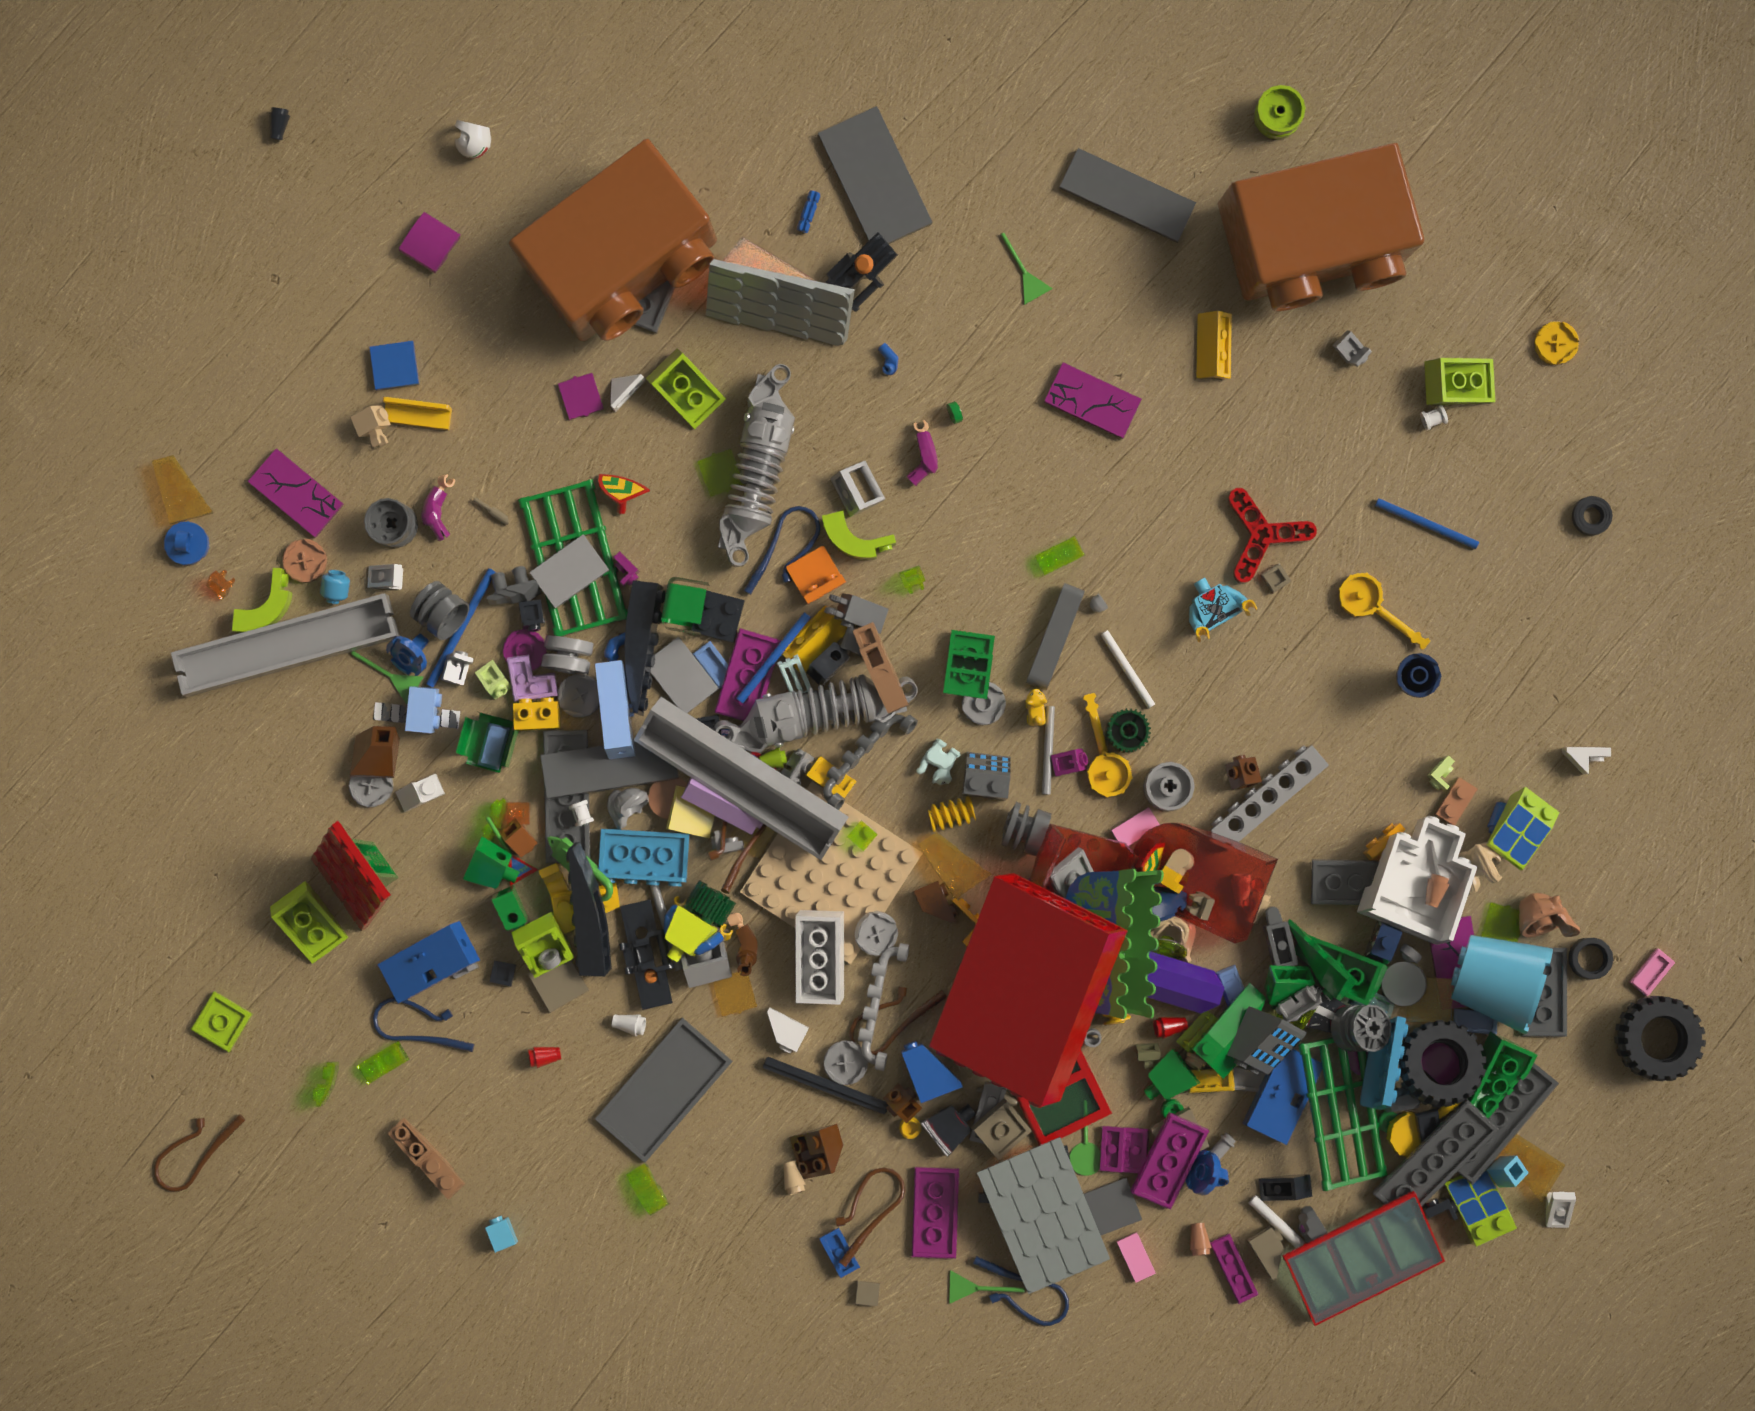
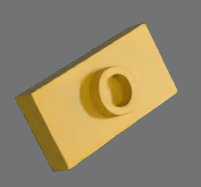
(1212, 1082)

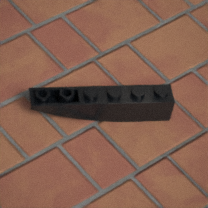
(640, 640)
(588, 916)

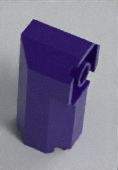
(1185, 984)

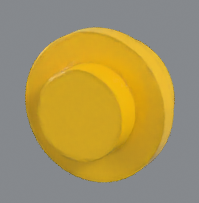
(911, 1129)

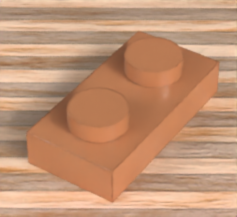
(1456, 801)

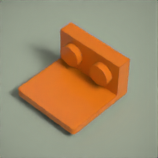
(815, 575)

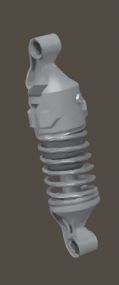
(764, 446)
(792, 715)

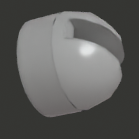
(1098, 604)
(1093, 1041)

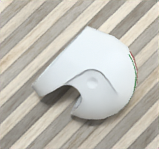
(474, 140)

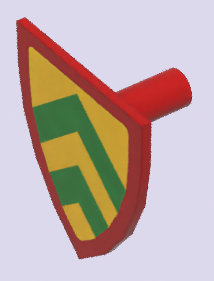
(620, 490)
(1152, 860)

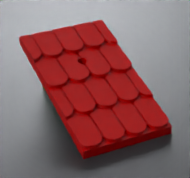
(355, 873)

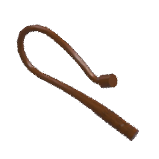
(738, 863)
(917, 1013)
(200, 1123)
(840, 1221)

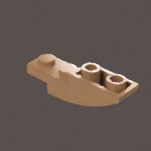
(880, 668)
(427, 1157)

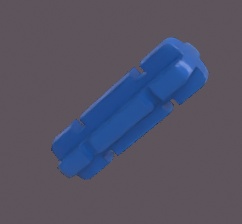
(808, 211)

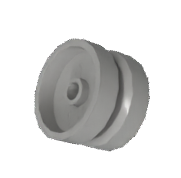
(567, 655)
(1178, 777)

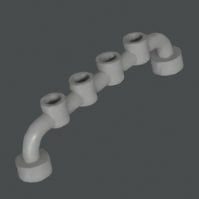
(875, 993)

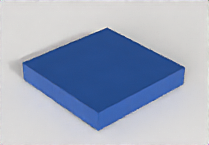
(394, 365)

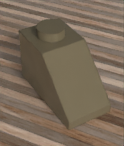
(1268, 1249)

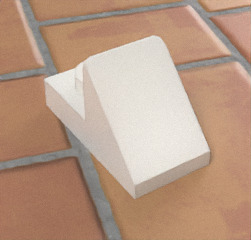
(385, 576)
(1580, 756)
(420, 792)
(1559, 1209)

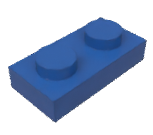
(836, 1247)

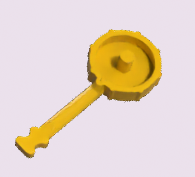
(1362, 596)
(1108, 772)
(1403, 1132)

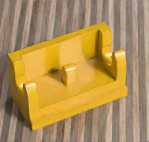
(819, 772)

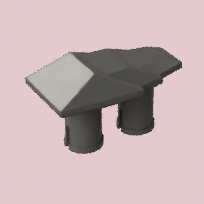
(520, 592)

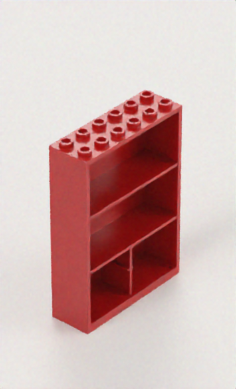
(1027, 989)

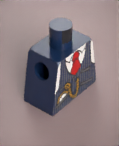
(1383, 943)

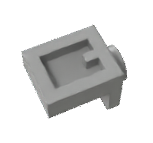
(731, 844)

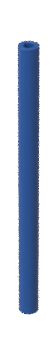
(457, 635)

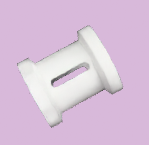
(1434, 417)
(581, 813)

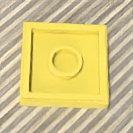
(688, 817)

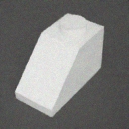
(787, 1030)

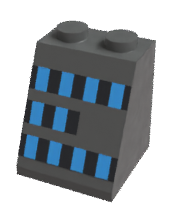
(987, 776)
(1263, 1041)

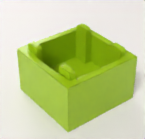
(538, 937)

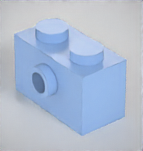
(423, 709)

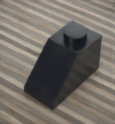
(1285, 1187)

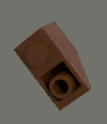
(933, 901)

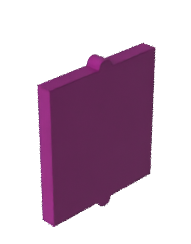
(580, 396)

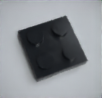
(720, 616)

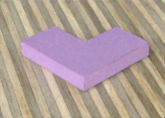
(526, 685)

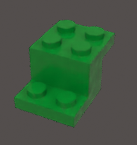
(969, 664)

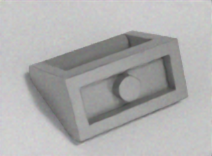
(849, 493)

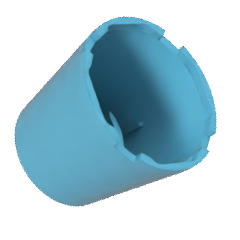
(1501, 979)

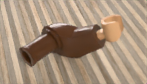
(748, 947)

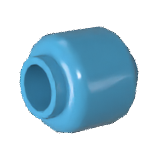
(335, 586)

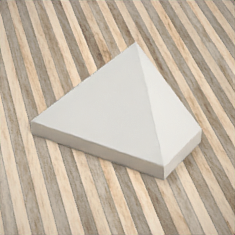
(623, 389)

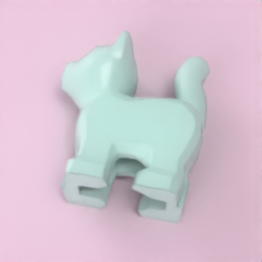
(941, 760)

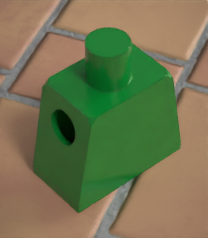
(490, 865)
(508, 902)
(1285, 982)
(1170, 1077)

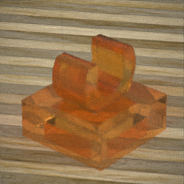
(219, 585)
(520, 811)

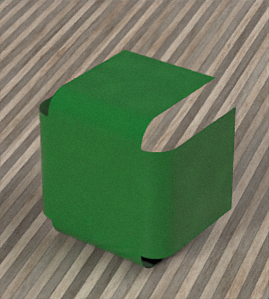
(683, 604)
(473, 736)

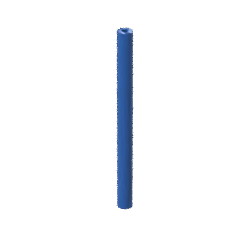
(1427, 523)
(778, 651)

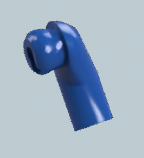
(891, 359)
(613, 646)

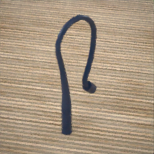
(764, 563)
(461, 1045)
(1008, 1274)

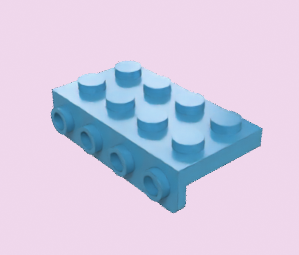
(644, 856)
(1383, 1069)

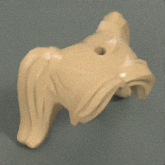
(1482, 856)
(1180, 930)

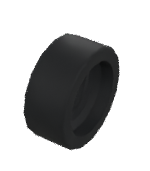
(1607, 955)

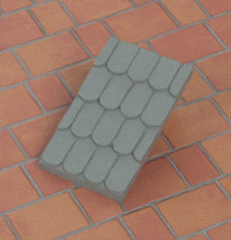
(772, 295)
(1043, 1214)

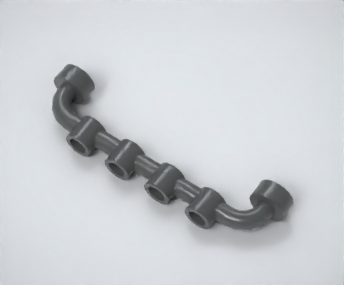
(864, 746)

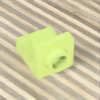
(493, 680)
(1443, 768)

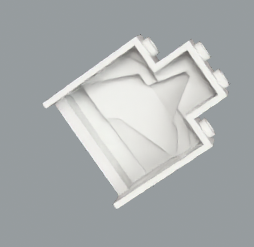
(1402, 880)

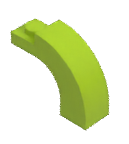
(850, 545)
(271, 611)

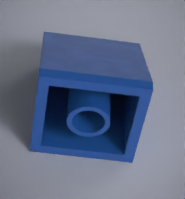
(928, 1073)

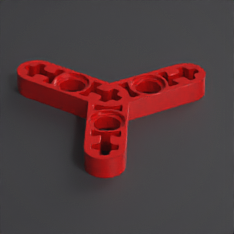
(1258, 525)

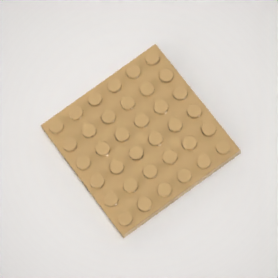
(843, 880)

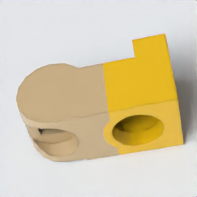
(1175, 869)

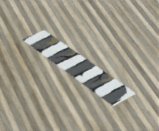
(398, 713)

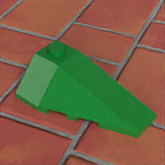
(1365, 970)
(1329, 972)
(1218, 1038)
(1504, 1068)

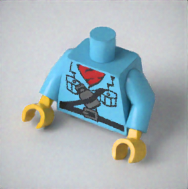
(1215, 607)

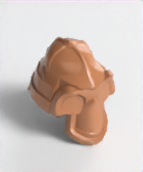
(1543, 914)

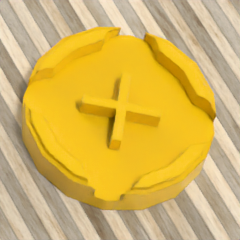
(1556, 343)

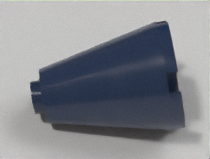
(1418, 675)

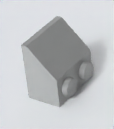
(706, 967)

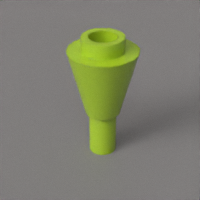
(774, 758)

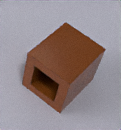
(518, 838)

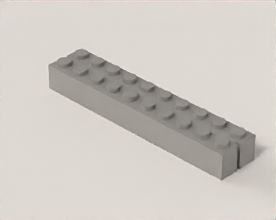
(285, 645)
(740, 778)

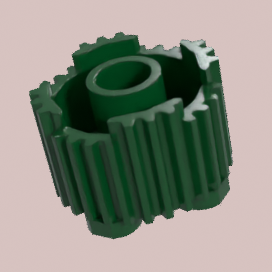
(1140, 730)
(709, 904)

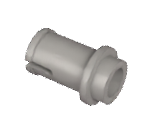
(1223, 1145)

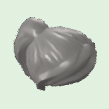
(624, 804)

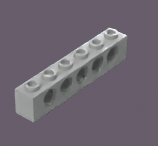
(1314, 765)

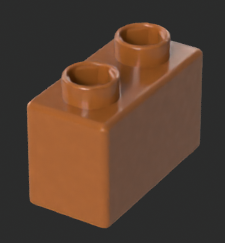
(1322, 225)
(617, 244)

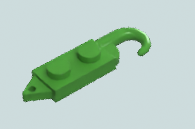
(559, 849)

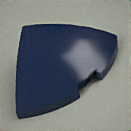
(1170, 902)

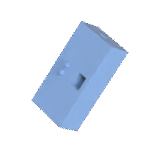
(615, 709)

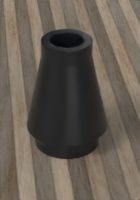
(278, 122)

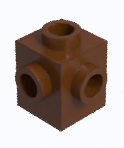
(1243, 772)
(899, 1099)

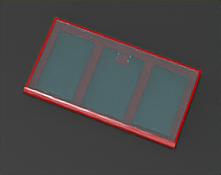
(1363, 1258)

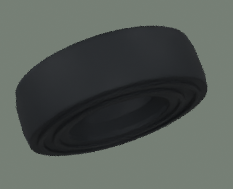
(1605, 515)

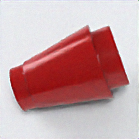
(1169, 1026)
(543, 1056)

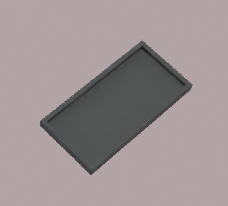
(875, 177)
(663, 1090)

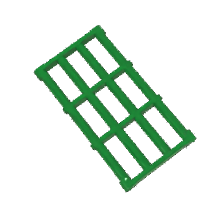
(558, 541)
(1338, 1133)

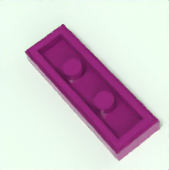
(1233, 1268)

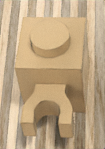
(371, 423)

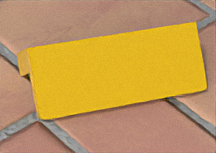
(1214, 345)
(418, 413)
(815, 638)

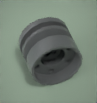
(379, 524)
(439, 610)
(1025, 828)
(1361, 1028)

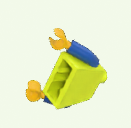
(690, 933)

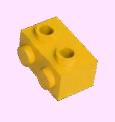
(536, 715)

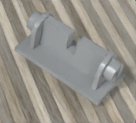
(801, 763)
(1307, 998)

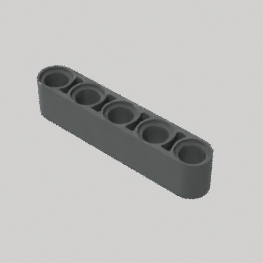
(1055, 636)

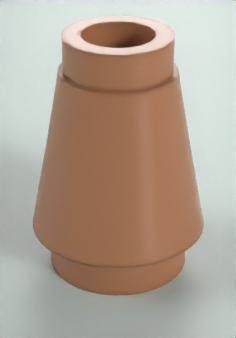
(1436, 889)
(1199, 1240)

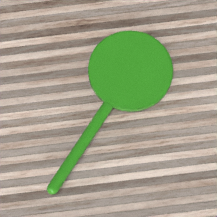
(1085, 1156)

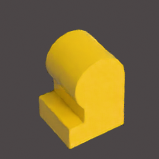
(554, 879)

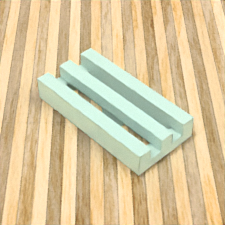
(789, 663)

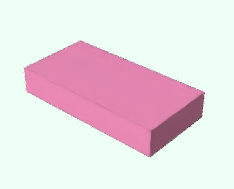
(1135, 827)
(1652, 972)
(1136, 1257)

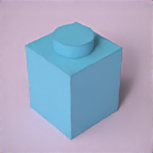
(1507, 1171)
(501, 1233)

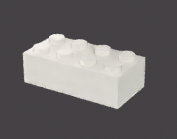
(820, 957)

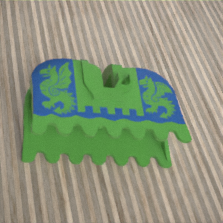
(1127, 901)

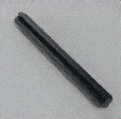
(825, 1085)

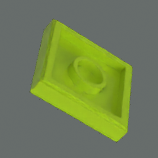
(221, 1021)

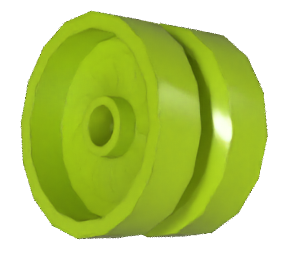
(1281, 99)

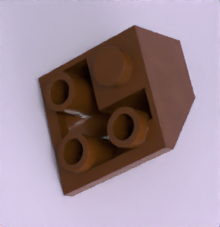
(375, 753)
(817, 1151)

